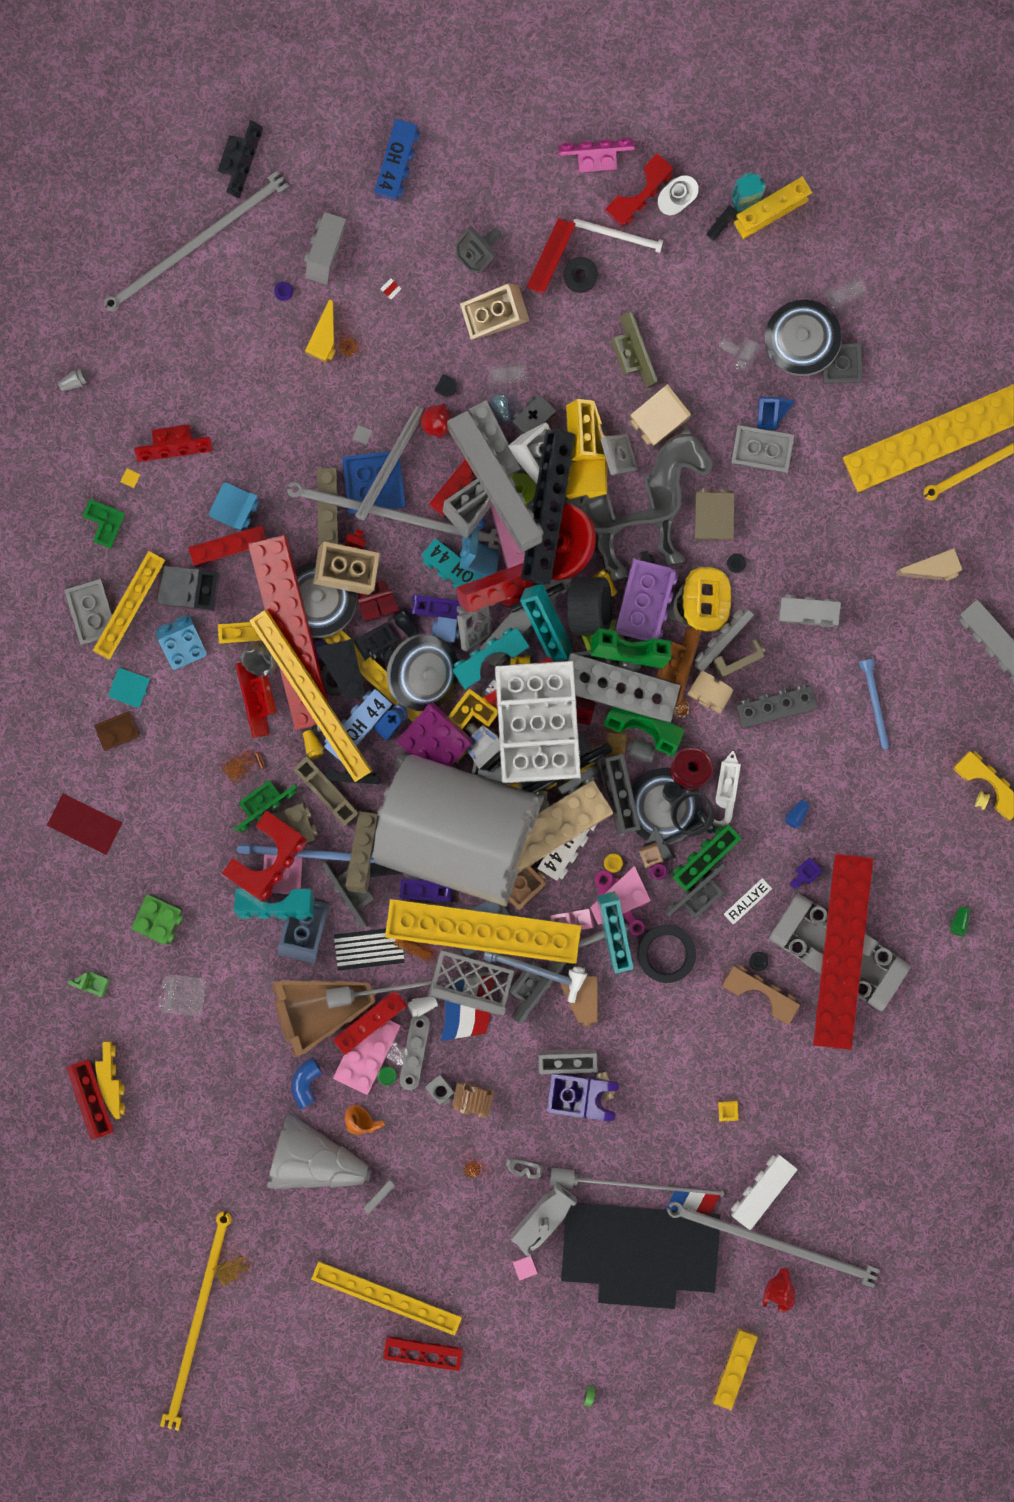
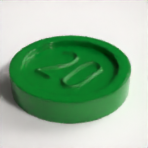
(386, 1075)

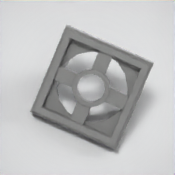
(468, 636)

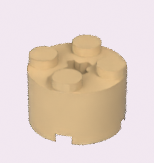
(710, 692)

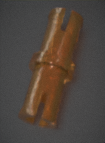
(413, 948)

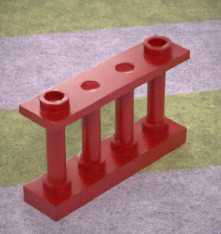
(370, 1022)

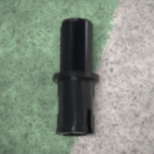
(721, 223)

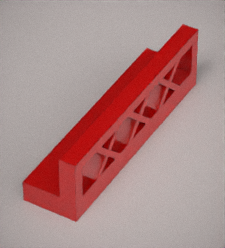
(551, 256)
(426, 1347)

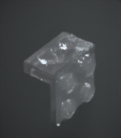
(183, 995)

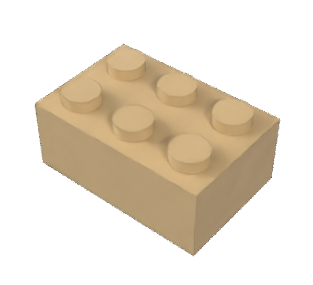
(346, 568)

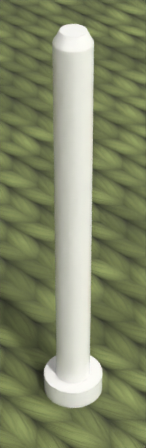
(619, 234)

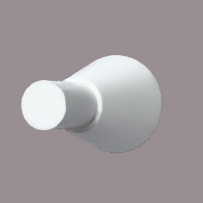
(577, 978)

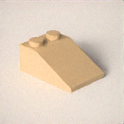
(494, 311)
(937, 567)

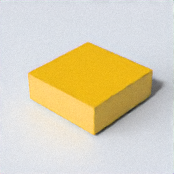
(728, 1111)

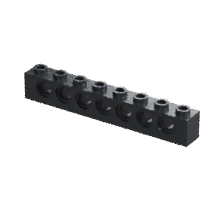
(549, 504)

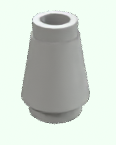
(73, 380)

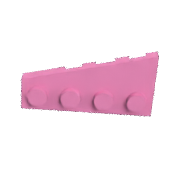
(511, 552)

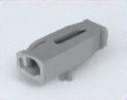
(543, 1219)

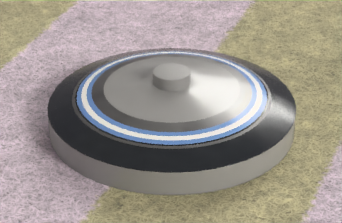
(803, 337)
(326, 607)
(422, 672)
(655, 810)

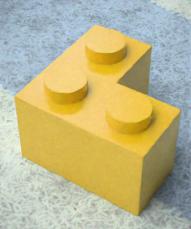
(472, 706)

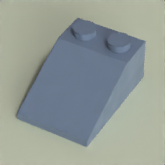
(302, 938)

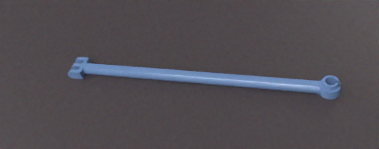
(247, 848)

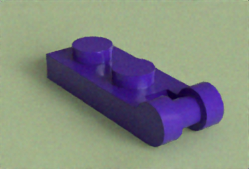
(435, 607)
(424, 891)

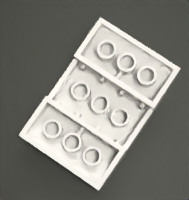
(537, 722)

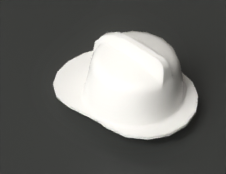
(677, 194)

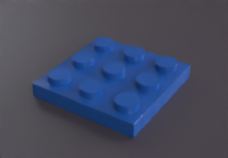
(362, 471)

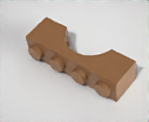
(781, 1006)

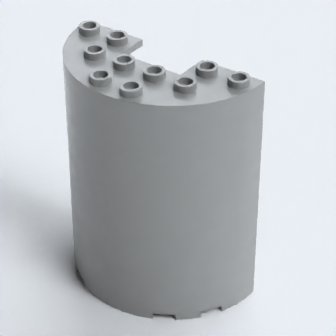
(454, 828)

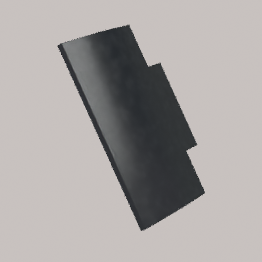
(638, 1254)

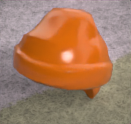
(359, 1121)

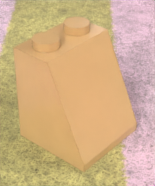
(659, 416)

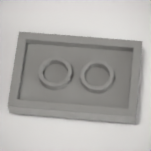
(762, 449)
(89, 610)

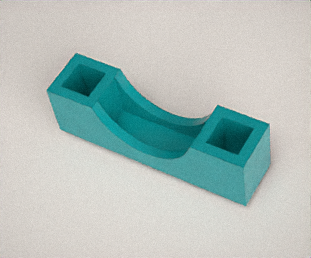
(510, 644)
(297, 904)

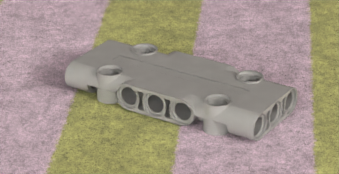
(799, 926)

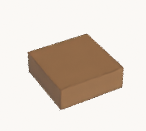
(650, 855)

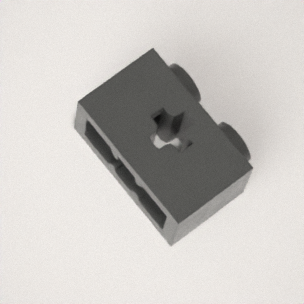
(538, 405)

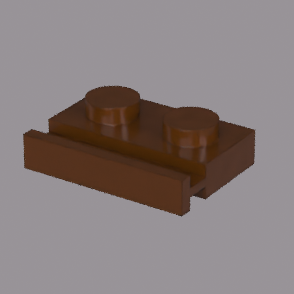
(116, 731)

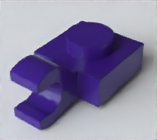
(807, 872)

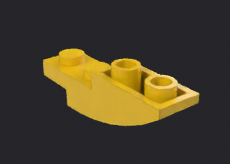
(110, 1088)

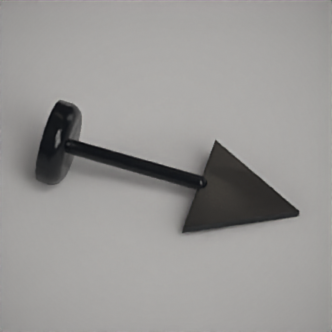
(655, 836)

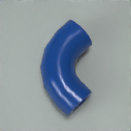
(301, 1082)

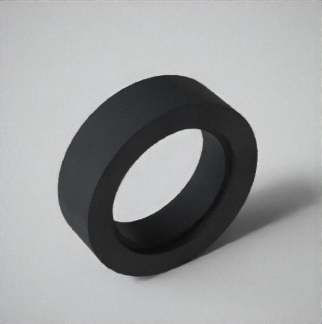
(689, 946)

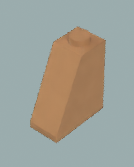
(586, 1001)

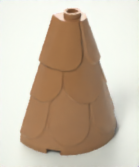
(305, 1013)

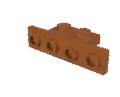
(681, 659)

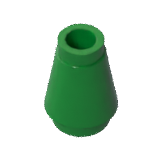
(960, 922)

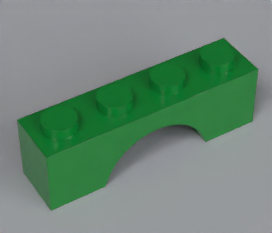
(649, 653)
(665, 734)

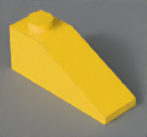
(322, 340)

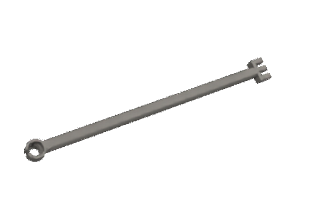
(197, 241)
(490, 537)
(774, 1243)

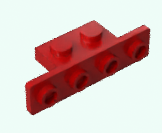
(172, 443)
(257, 700)

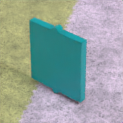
(128, 687)

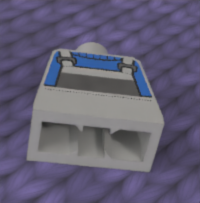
(486, 745)

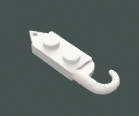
(727, 788)

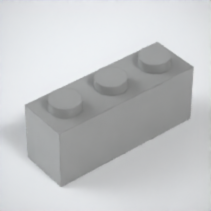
(567, 1061)

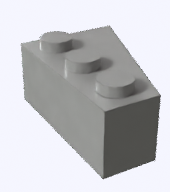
(324, 247)
(467, 507)
(809, 611)

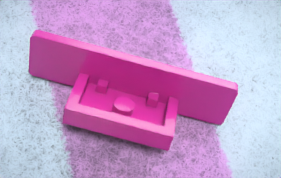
(598, 155)

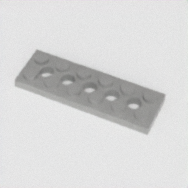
(631, 681)

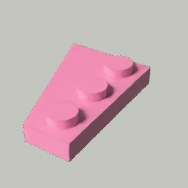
(629, 891)

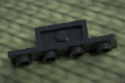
(238, 158)

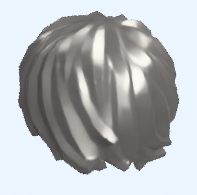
(258, 659)

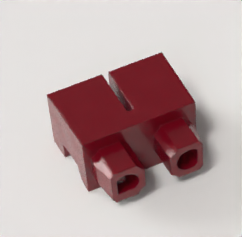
(385, 600)

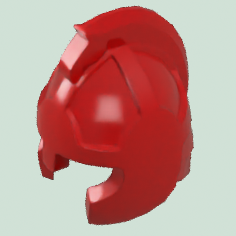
(435, 420)
(780, 1291)

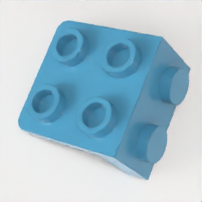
(234, 507)
(478, 557)
(180, 642)

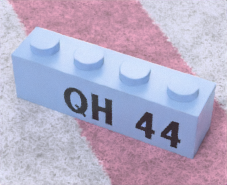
(363, 717)

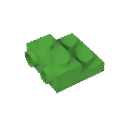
(157, 920)

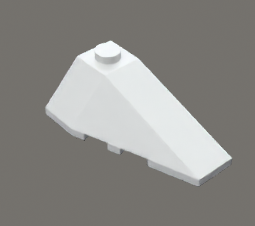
(528, 450)

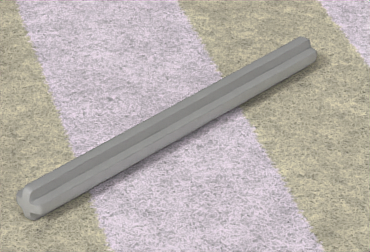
(390, 463)

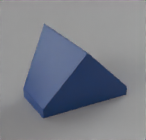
(771, 411)

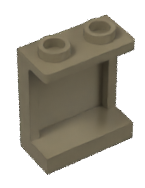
(714, 515)
(724, 670)

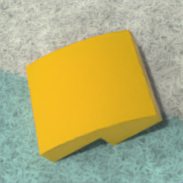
(587, 478)

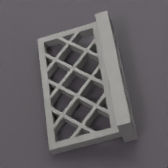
(462, 997)

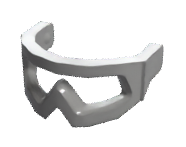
(511, 1163)

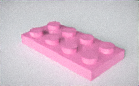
(364, 1061)

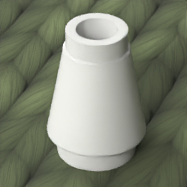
(421, 1005)

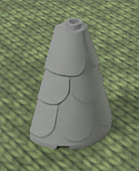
(313, 1160)

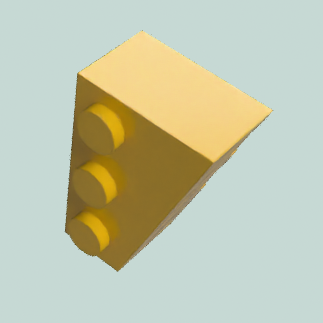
(585, 423)

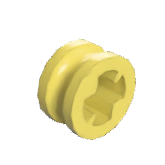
(982, 800)

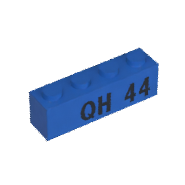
(396, 160)

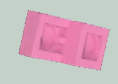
(580, 917)

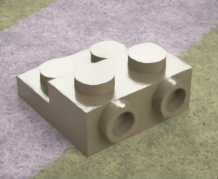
(298, 819)

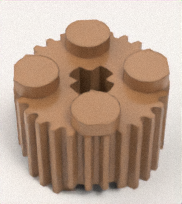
(472, 1099)

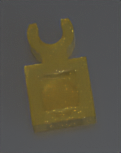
(617, 742)
(227, 1271)

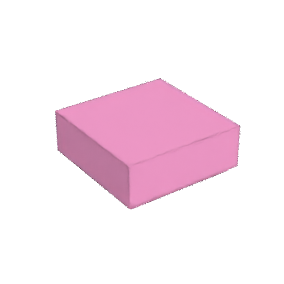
(525, 1267)

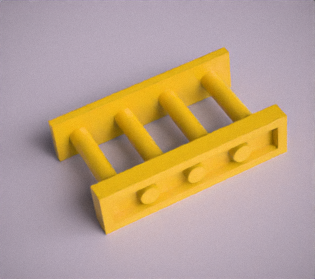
(772, 207)

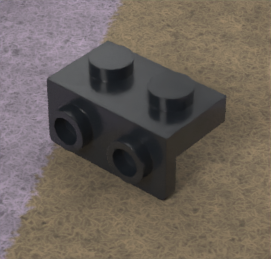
(372, 641)

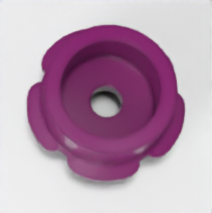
(658, 875)

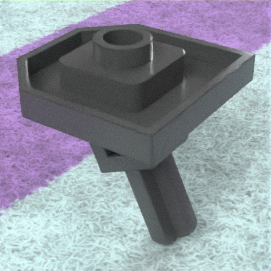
(475, 250)

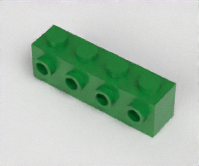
(710, 854)

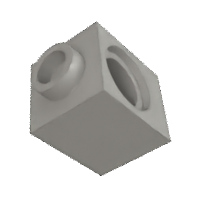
(440, 1081)

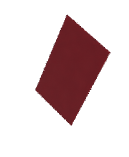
(84, 824)

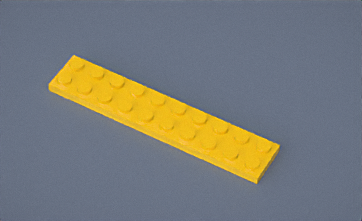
(931, 439)
(483, 931)

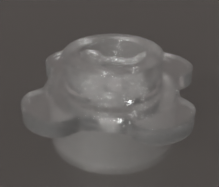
(392, 1054)

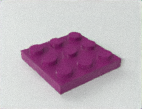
(435, 737)

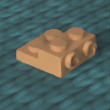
(526, 886)

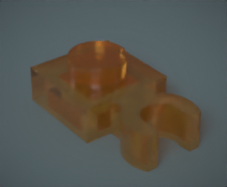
(236, 768)

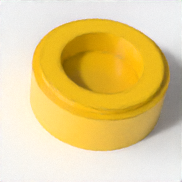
(613, 863)

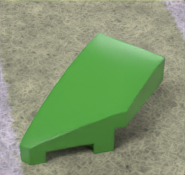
(92, 983)

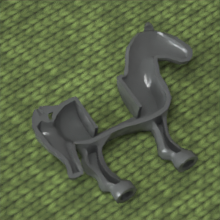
(663, 496)

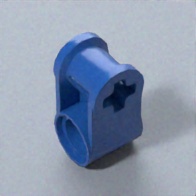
(391, 721)

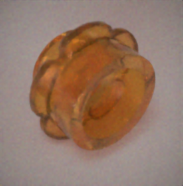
(348, 342)
(683, 711)
(472, 1169)

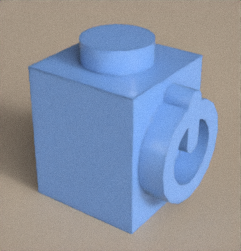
(446, 629)

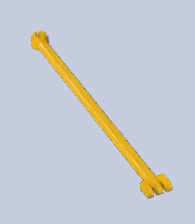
(968, 472)
(172, 1416)

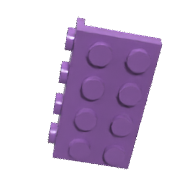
(645, 600)

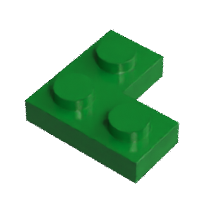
(109, 520)

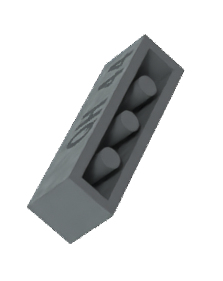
(620, 794)

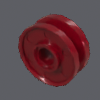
(691, 757)

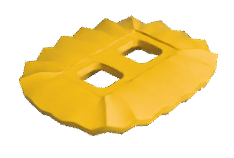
(719, 599)

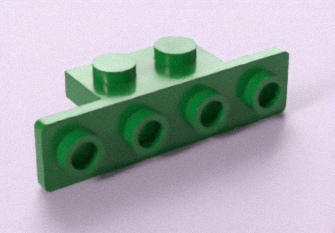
(260, 801)

